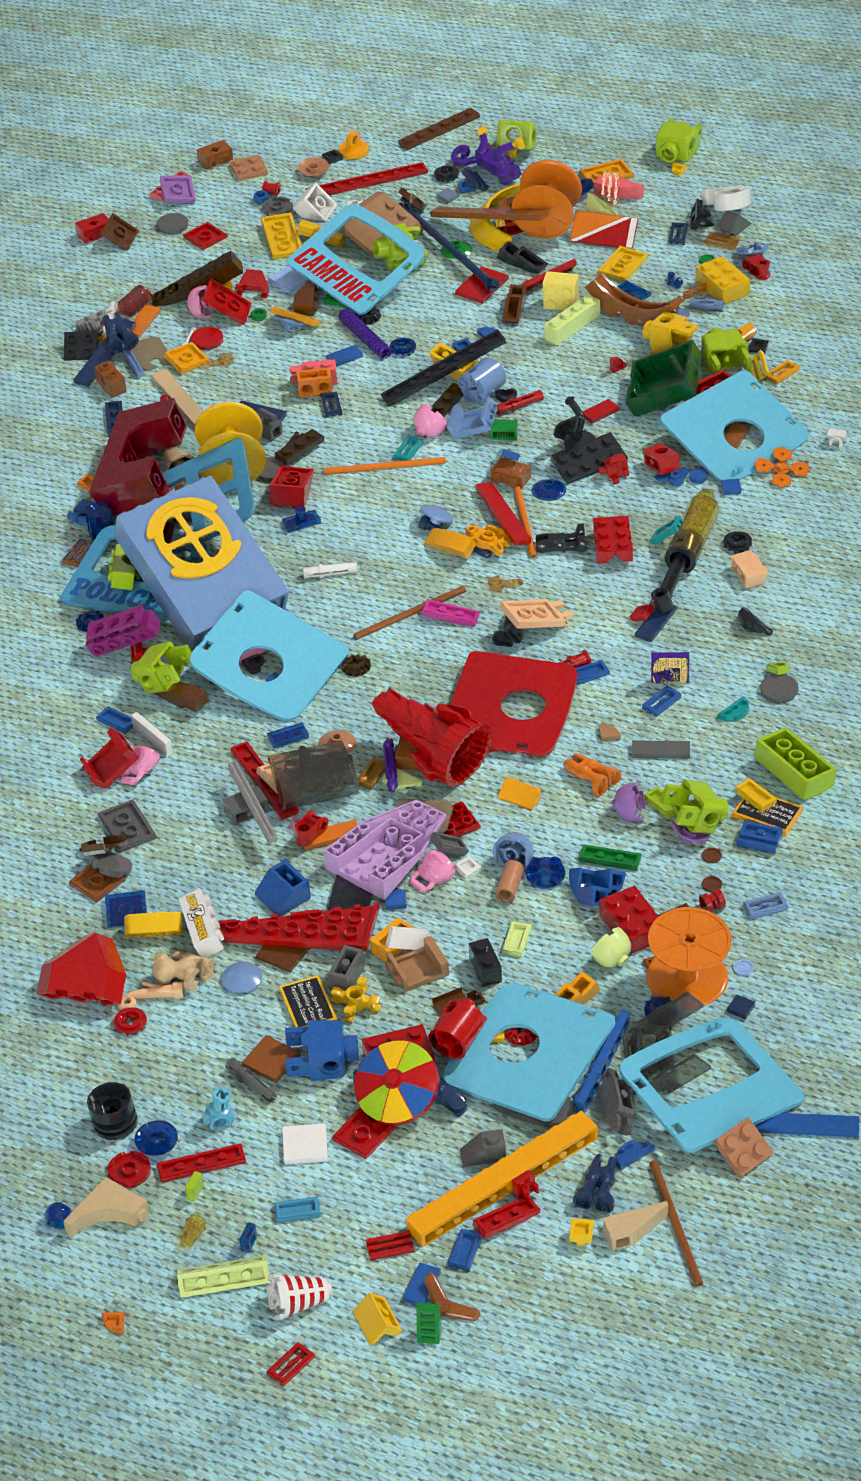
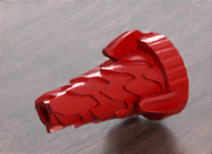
(446, 739)

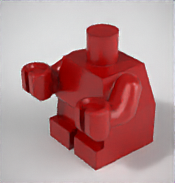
(615, 467)

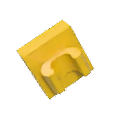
(581, 1231)

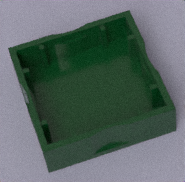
(664, 378)

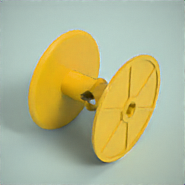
(223, 424)

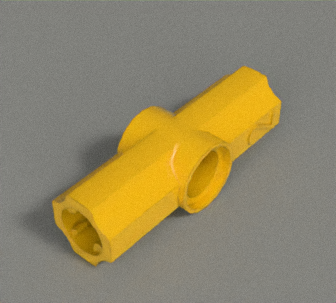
(309, 229)

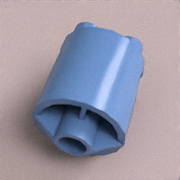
(482, 380)

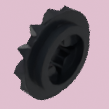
(441, 173)
(370, 317)
(736, 536)

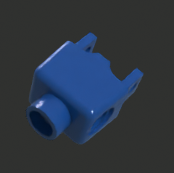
(326, 1050)

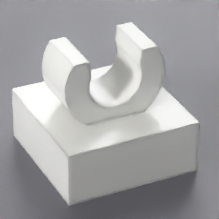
(836, 435)

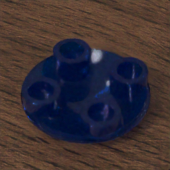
(545, 872)

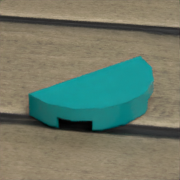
(735, 711)

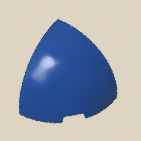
(592, 885)

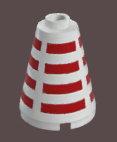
(296, 1293)

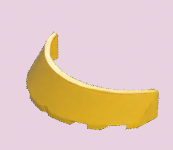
(484, 230)

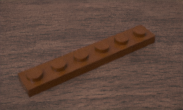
(439, 128)

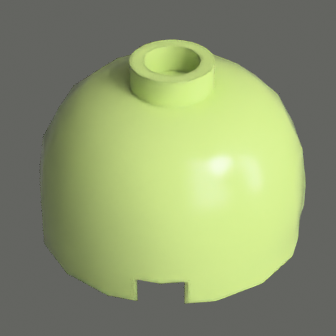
(612, 949)

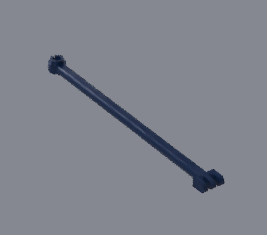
(490, 283)

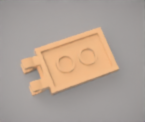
(536, 613)

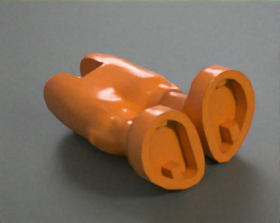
(592, 770)

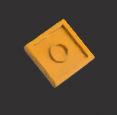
(186, 358)

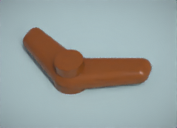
(447, 1307)

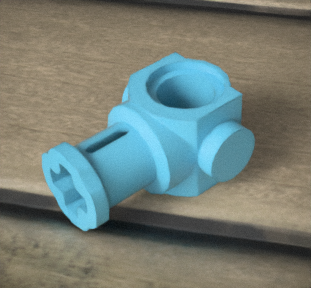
(219, 1112)

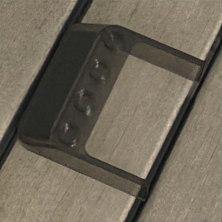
(657, 1026)

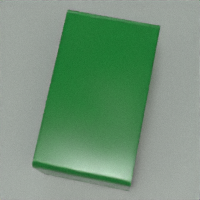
(504, 429)

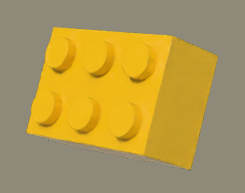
(723, 280)

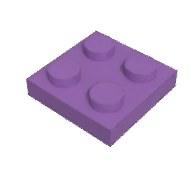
(177, 189)

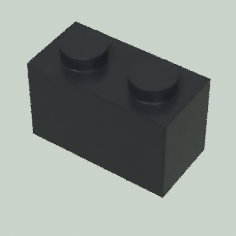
(485, 962)

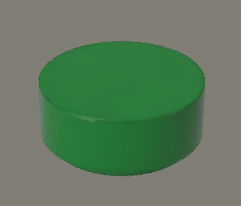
(258, 314)

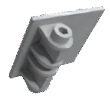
(91, 322)

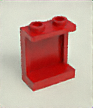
(110, 760)

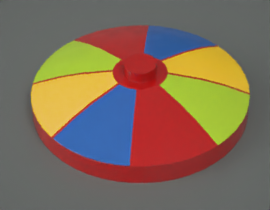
(396, 1083)

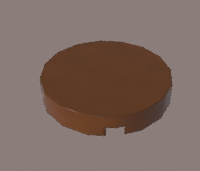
(412, 198)

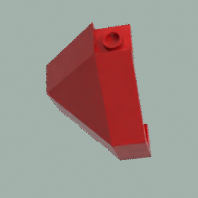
(85, 972)

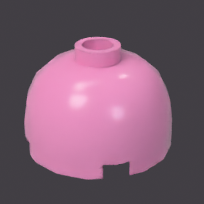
(195, 304)
(428, 422)

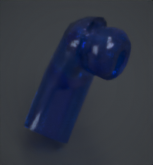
(671, 281)

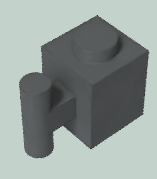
(271, 425)

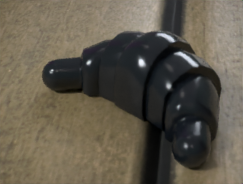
(752, 623)

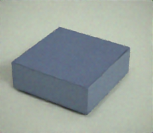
(447, 195)

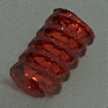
(134, 300)

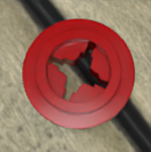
(136, 1015)
(524, 1038)

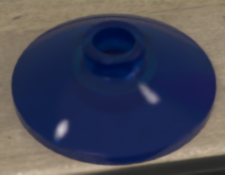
(548, 489)
(156, 1131)

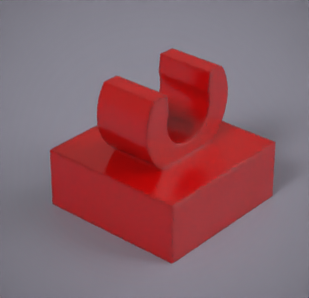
(524, 1185)

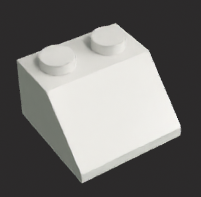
(315, 204)

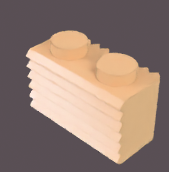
(749, 569)

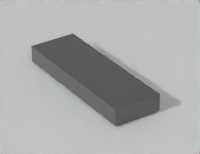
(660, 749)

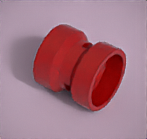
(713, 901)

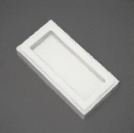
(406, 938)

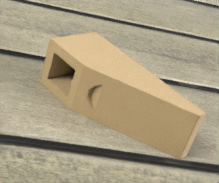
(631, 1226)

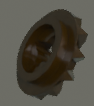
(351, 669)

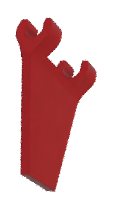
(254, 281)

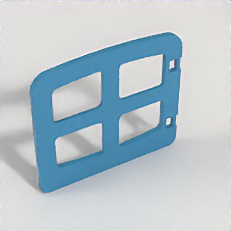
(189, 470)

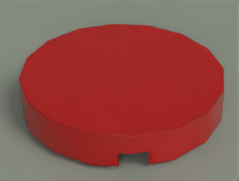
(207, 338)
(129, 1175)

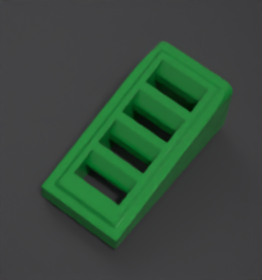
(428, 1325)

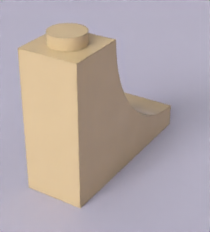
(107, 1203)

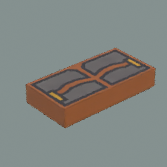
(77, 553)

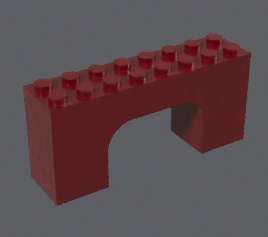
(124, 473)

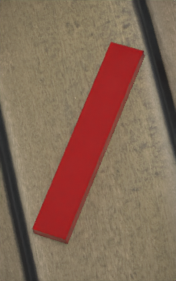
(503, 513)
(250, 761)

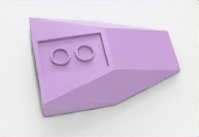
(384, 847)

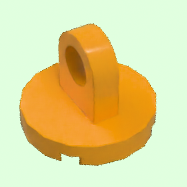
(353, 147)

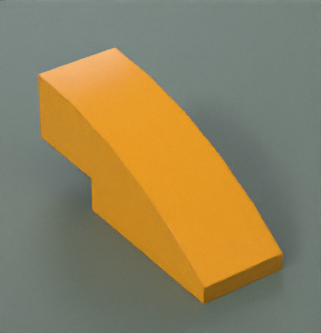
(451, 542)
(580, 989)

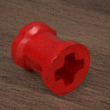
(272, 188)

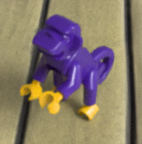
(492, 160)

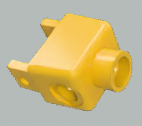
(668, 331)

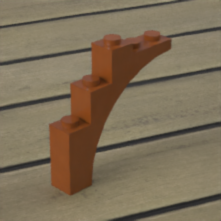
(632, 309)

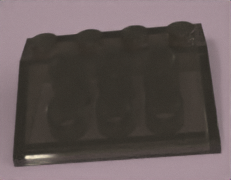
(313, 775)

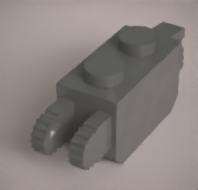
(616, 1102)

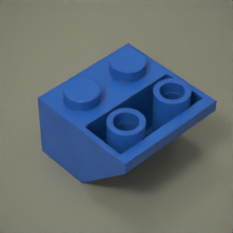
(283, 888)

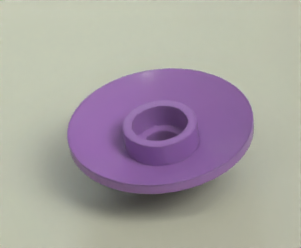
(687, 836)

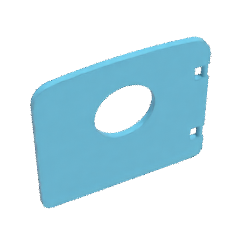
(702, 419)
(305, 651)
(548, 1077)

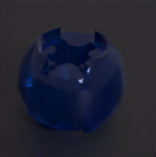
(56, 1214)

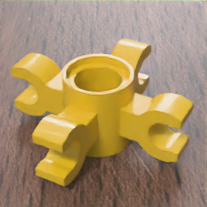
(355, 999)

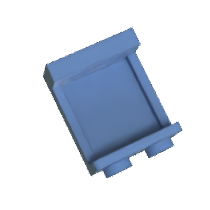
(473, 421)

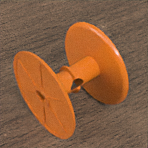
(552, 188)
(688, 954)

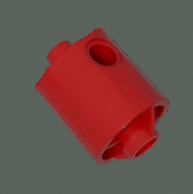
(457, 1028)

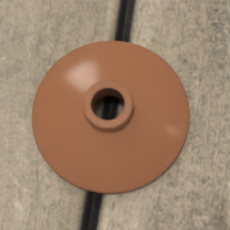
(313, 166)
(339, 735)

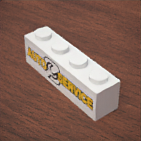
(202, 923)

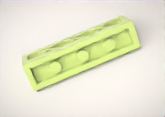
(223, 1276)

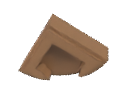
(609, 733)

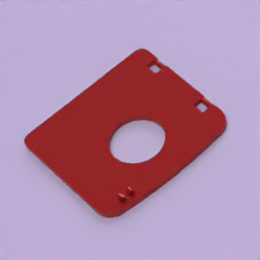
(493, 676)

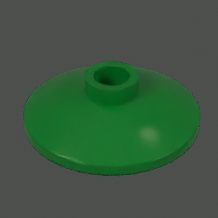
(462, 246)

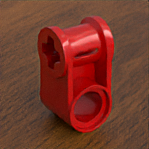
(757, 266)
(310, 828)

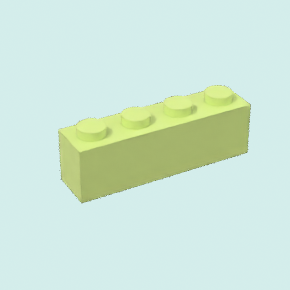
(572, 319)

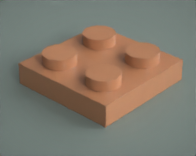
(248, 167)
(743, 1147)

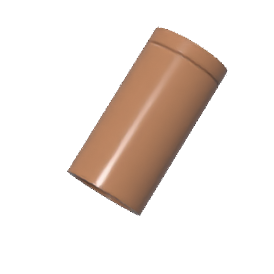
(509, 881)

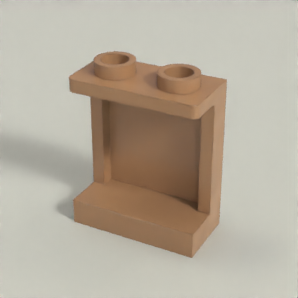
(418, 966)

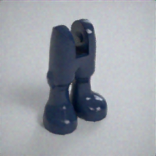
(115, 328)
(451, 1098)
(597, 1175)

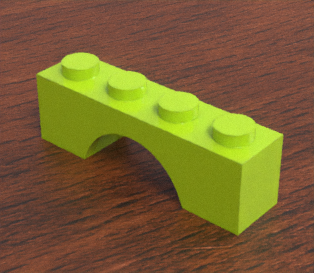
(121, 570)

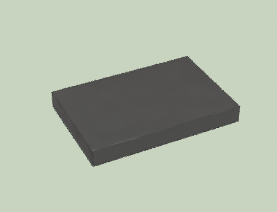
(127, 820)

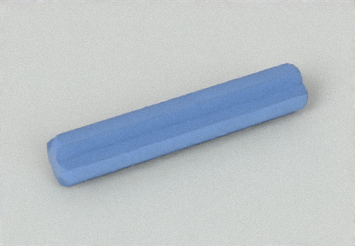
(133, 363)

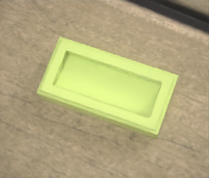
(516, 939)

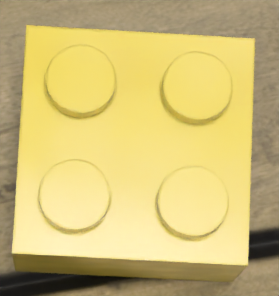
(560, 290)

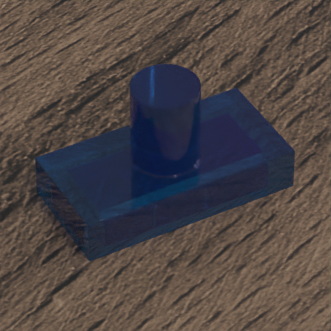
(301, 519)

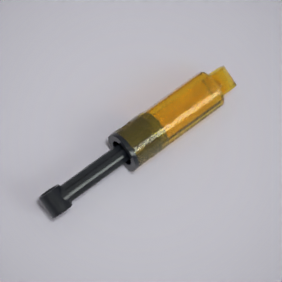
(686, 545)

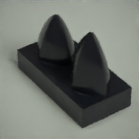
(699, 215)

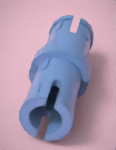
(706, 304)

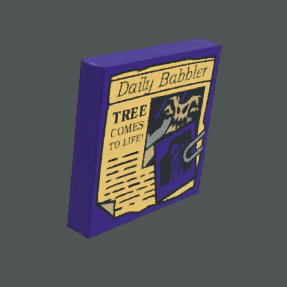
(669, 667)

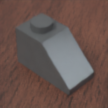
(733, 223)
(484, 1148)

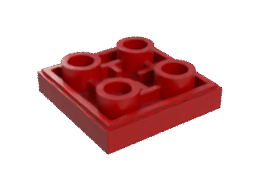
(461, 821)

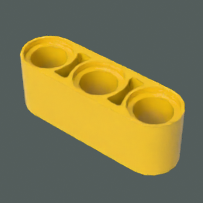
(151, 924)

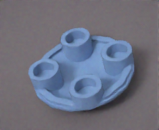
(752, 250)
(436, 514)
(241, 977)

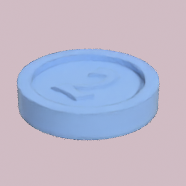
(743, 967)

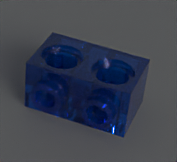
(97, 518)

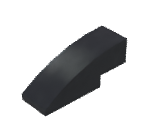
(521, 258)

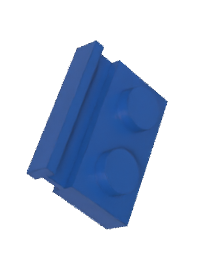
(759, 836)

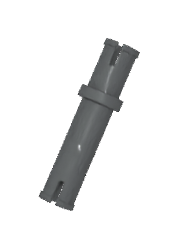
(245, 1075)

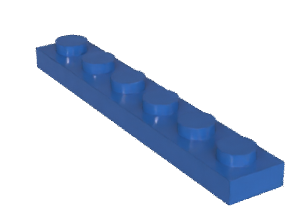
(604, 1057)

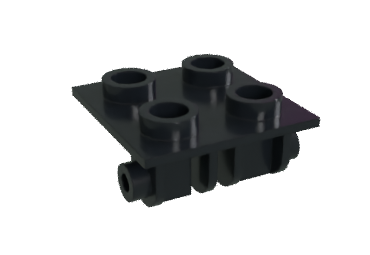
(79, 345)

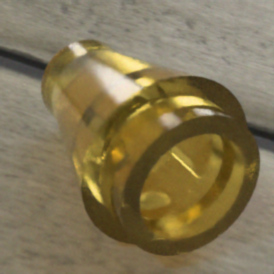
(192, 1230)

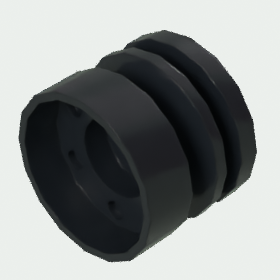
(112, 1110)

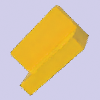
(376, 1318)

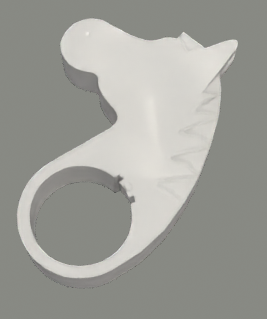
(727, 197)

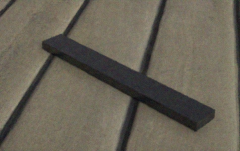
(443, 368)

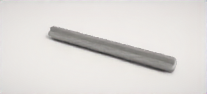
(252, 802)

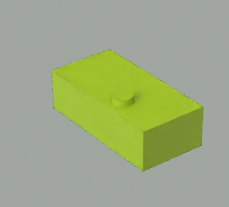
(795, 763)

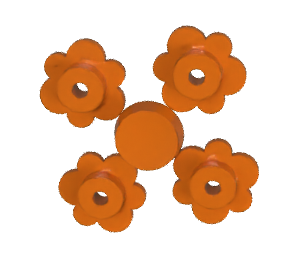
(781, 468)

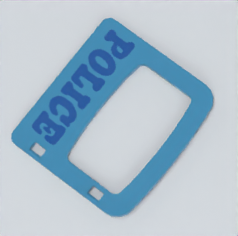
(94, 590)

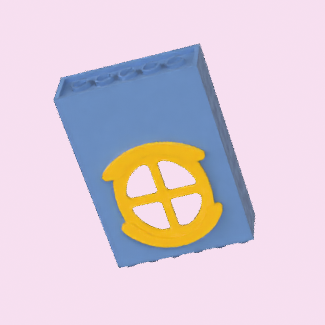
(196, 593)

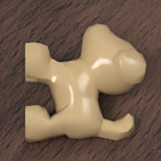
(184, 969)

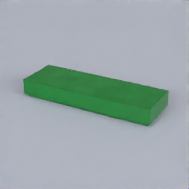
(610, 857)

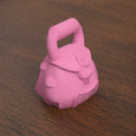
(147, 760)
(434, 869)

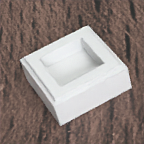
(467, 867)

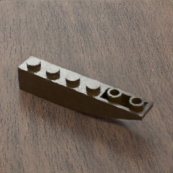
(221, 270)

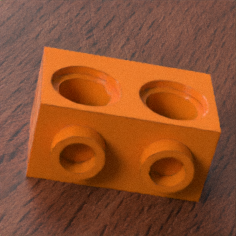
(314, 382)

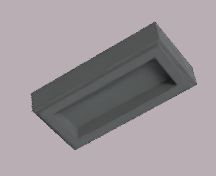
(449, 843)

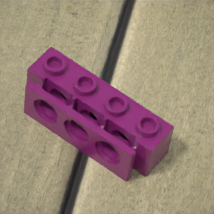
(147, 629)

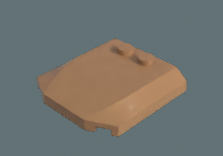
(386, 208)

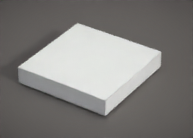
(305, 1143)

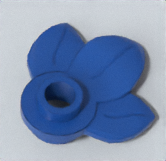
(675, 477)

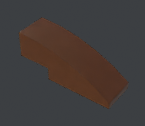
(514, 303)
(185, 695)

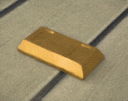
(372, 773)

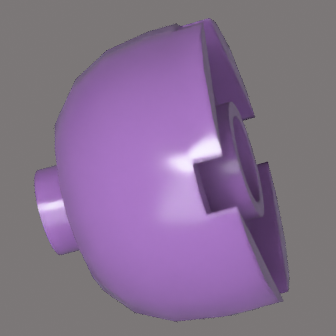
(629, 800)

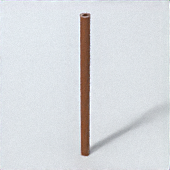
(403, 615)
(682, 1240)

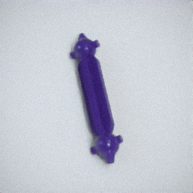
(390, 764)

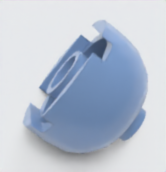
(513, 847)

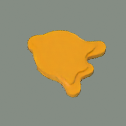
(489, 538)

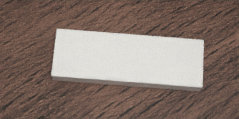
(152, 734)

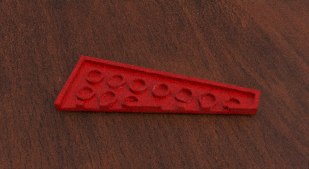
(307, 929)

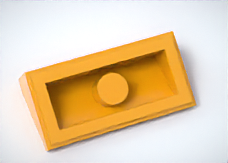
(520, 793)

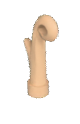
(152, 991)

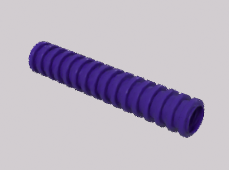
(364, 333)

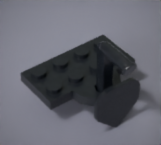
(582, 450)

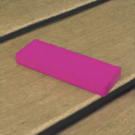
(450, 613)

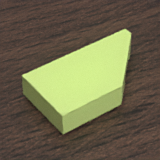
(404, 780)

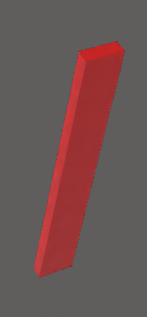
(374, 178)

